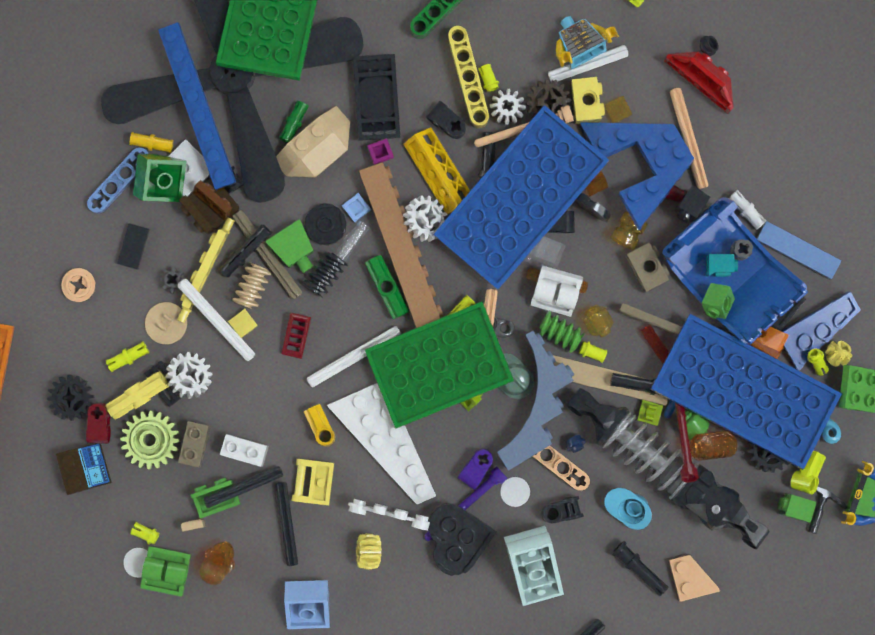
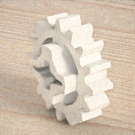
(425, 218)
(189, 366)

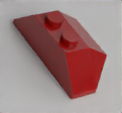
(705, 76)

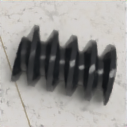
(325, 273)

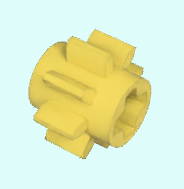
(838, 353)

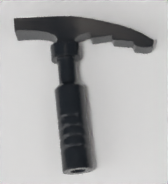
(819, 511)

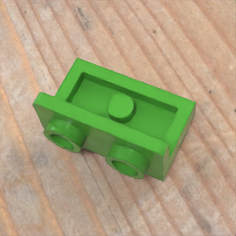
(202, 492)

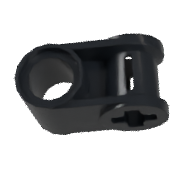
(444, 118)
(565, 224)
(564, 510)

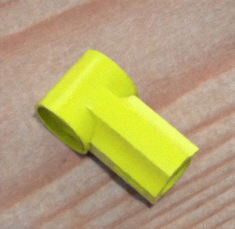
(807, 479)

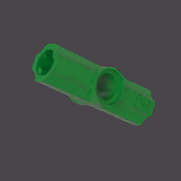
(381, 274)

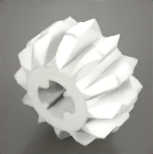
(509, 99)

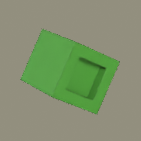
(718, 301)

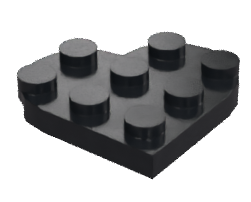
(458, 537)

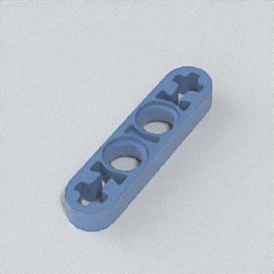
(116, 178)

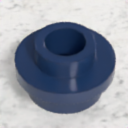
(575, 443)

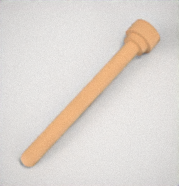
(564, 114)

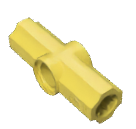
(137, 395)

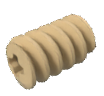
(252, 286)

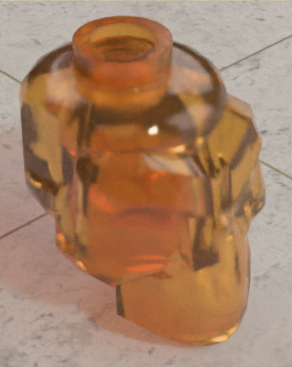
(217, 563)

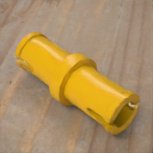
(151, 142)

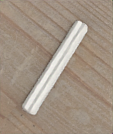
(600, 60)

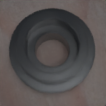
(708, 45)

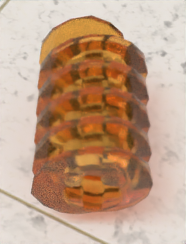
(713, 445)

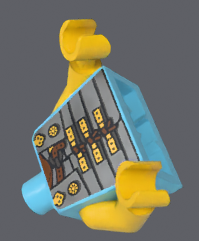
(581, 41)

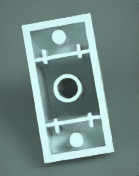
(534, 565)

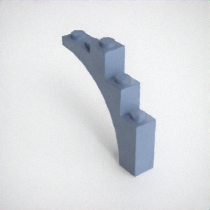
(549, 380)

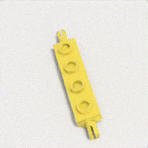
(207, 259)

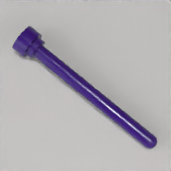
(495, 478)

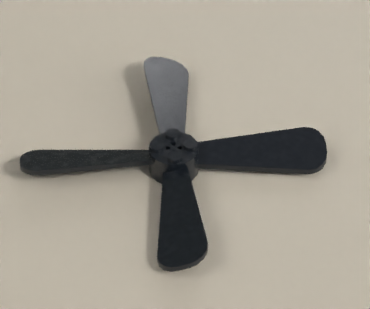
(261, 173)

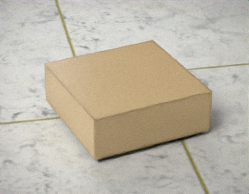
(195, 524)

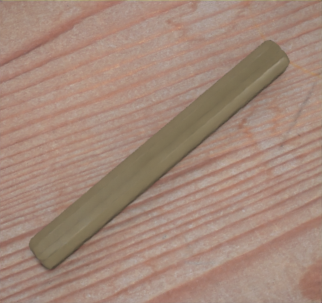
(268, 256)

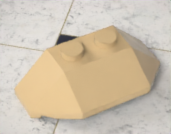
(316, 146)

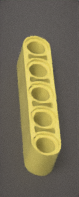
(468, 67)

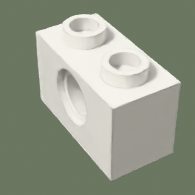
(244, 450)

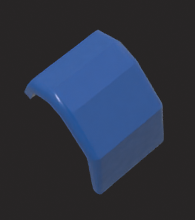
(761, 284)

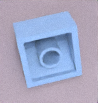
(307, 604)

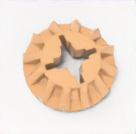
(69, 289)

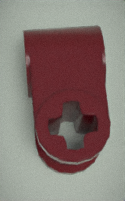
(98, 426)

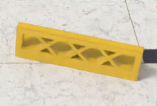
(435, 171)

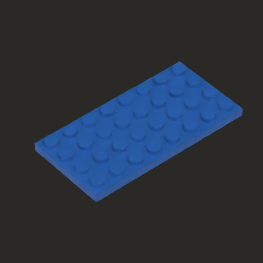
(521, 197)
(746, 391)

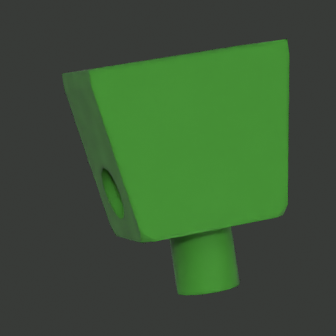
(293, 246)

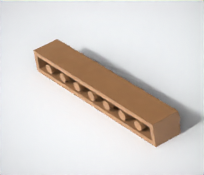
(399, 244)

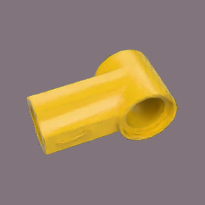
(319, 423)

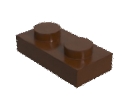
(207, 194)

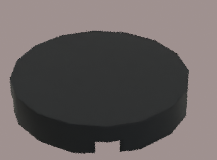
(593, 208)
(325, 224)

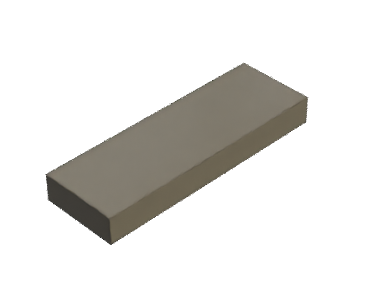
(649, 319)

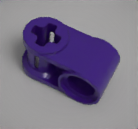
(474, 471)

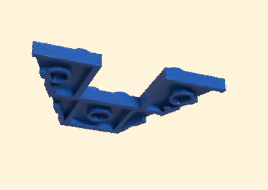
(662, 150)

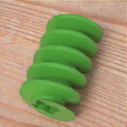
(561, 332)

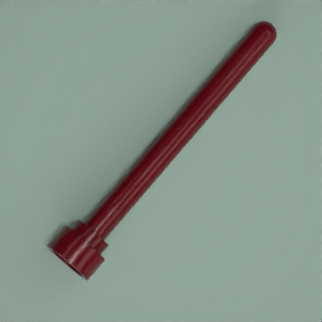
(689, 472)

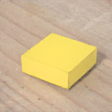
(243, 323)

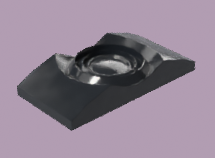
(376, 97)

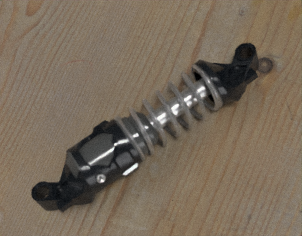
(713, 503)

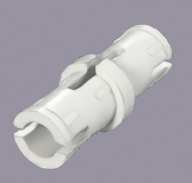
(747, 210)

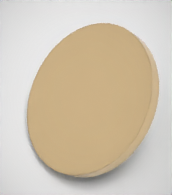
(163, 325)

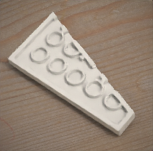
(372, 425)

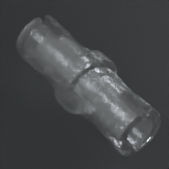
(352, 240)

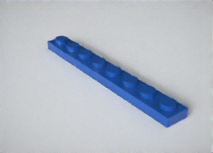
(197, 106)

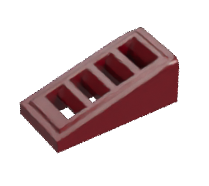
(307, 320)

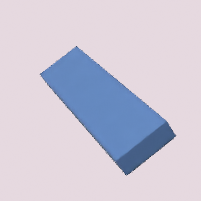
(798, 250)

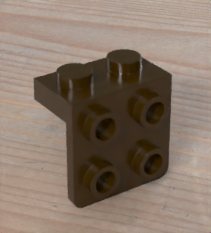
(205, 217)

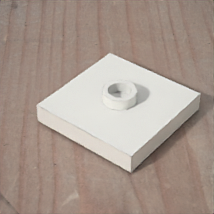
(195, 167)

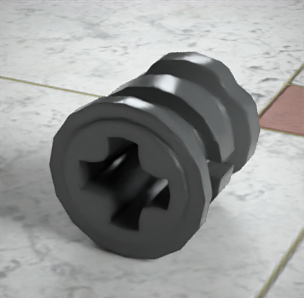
(735, 247)

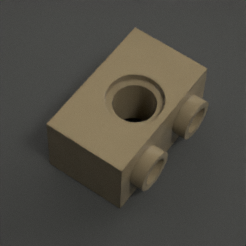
(636, 261)
(194, 444)

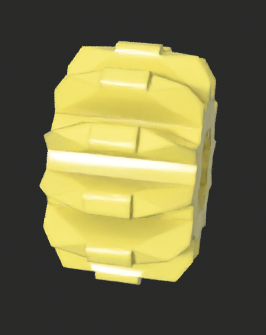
(368, 551)

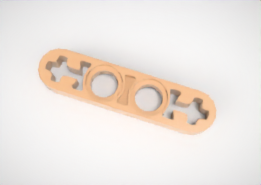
(552, 466)

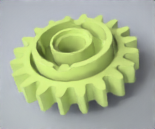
(136, 440)

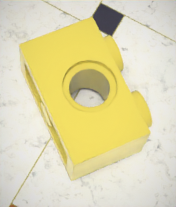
(583, 112)

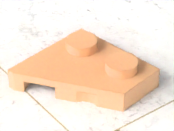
(690, 578)

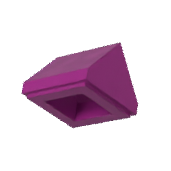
(380, 151)

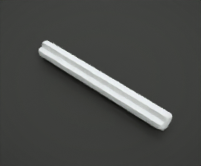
(217, 321)
(350, 358)

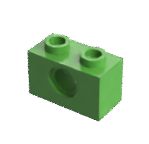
(796, 507)

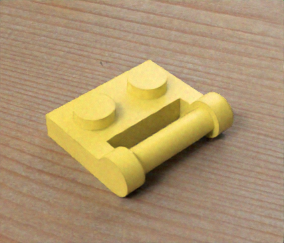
(319, 484)

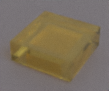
(618, 109)

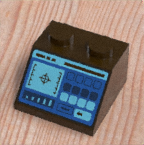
(83, 468)

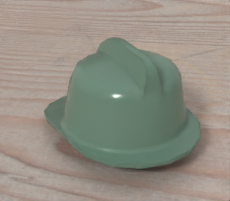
(523, 379)

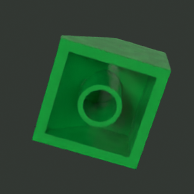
(159, 178)

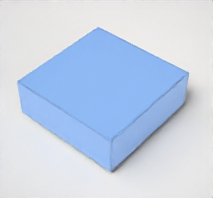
(356, 207)

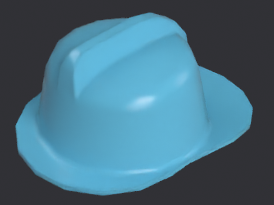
(628, 508)

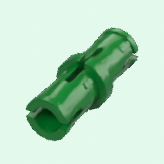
(293, 121)

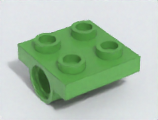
(858, 389)
(165, 571)

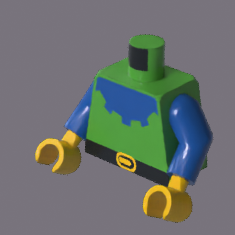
(862, 499)

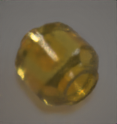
(598, 321)

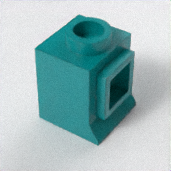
(721, 265)

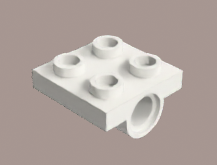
(556, 291)

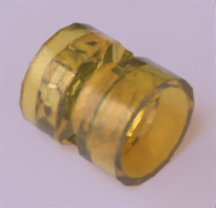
(627, 232)

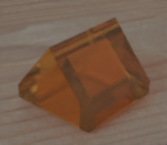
(597, 184)

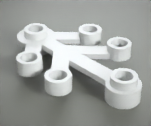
(360, 507)

